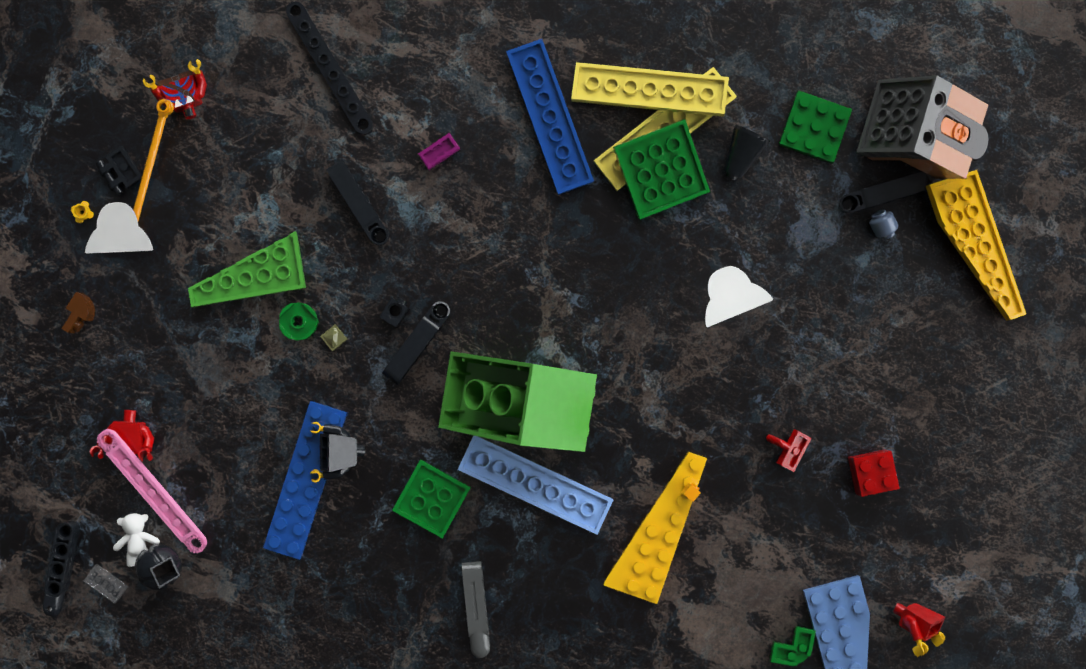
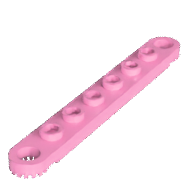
(151, 491)

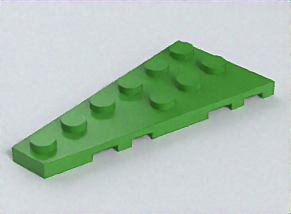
(261, 273)

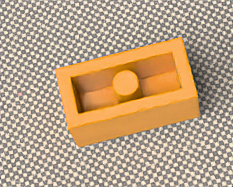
(691, 491)

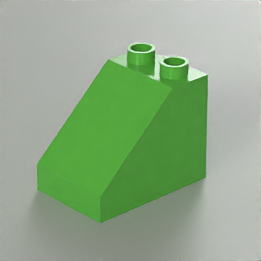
(517, 402)

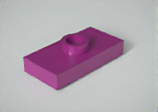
(439, 151)

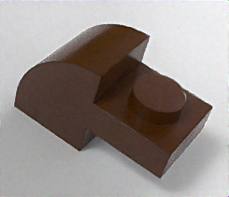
(82, 309)

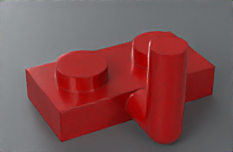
(792, 449)

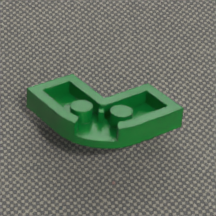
(797, 652)

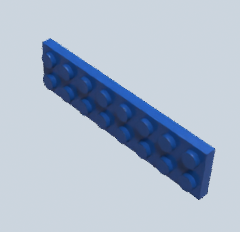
(550, 116)
(299, 494)

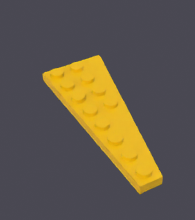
(649, 554)

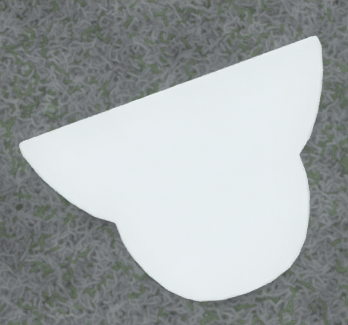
(117, 231)
(732, 294)

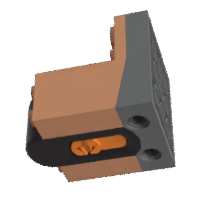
(925, 126)

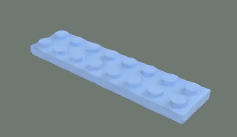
(535, 484)

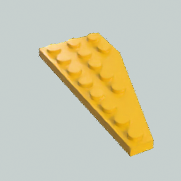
(970, 226)

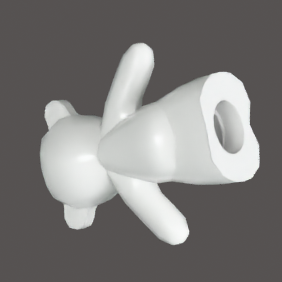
(135, 537)

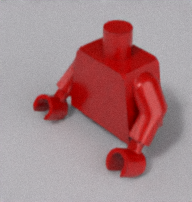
(134, 434)

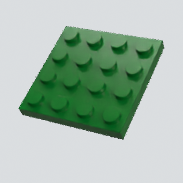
(661, 169)

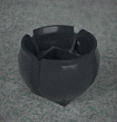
(152, 558)

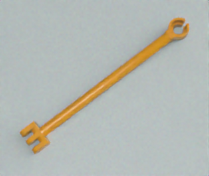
(163, 114)

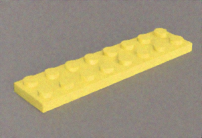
(650, 89)
(608, 162)

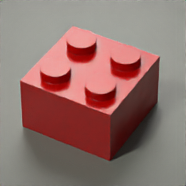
(873, 472)

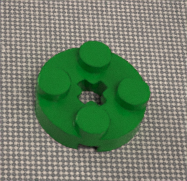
(287, 321)

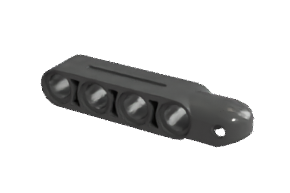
(476, 608)

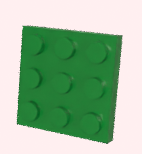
(815, 127)
(431, 498)

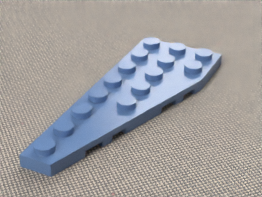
(840, 622)

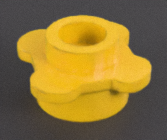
(76, 211)

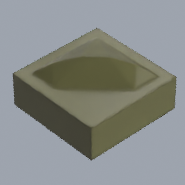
(334, 337)

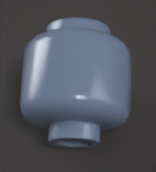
(883, 224)

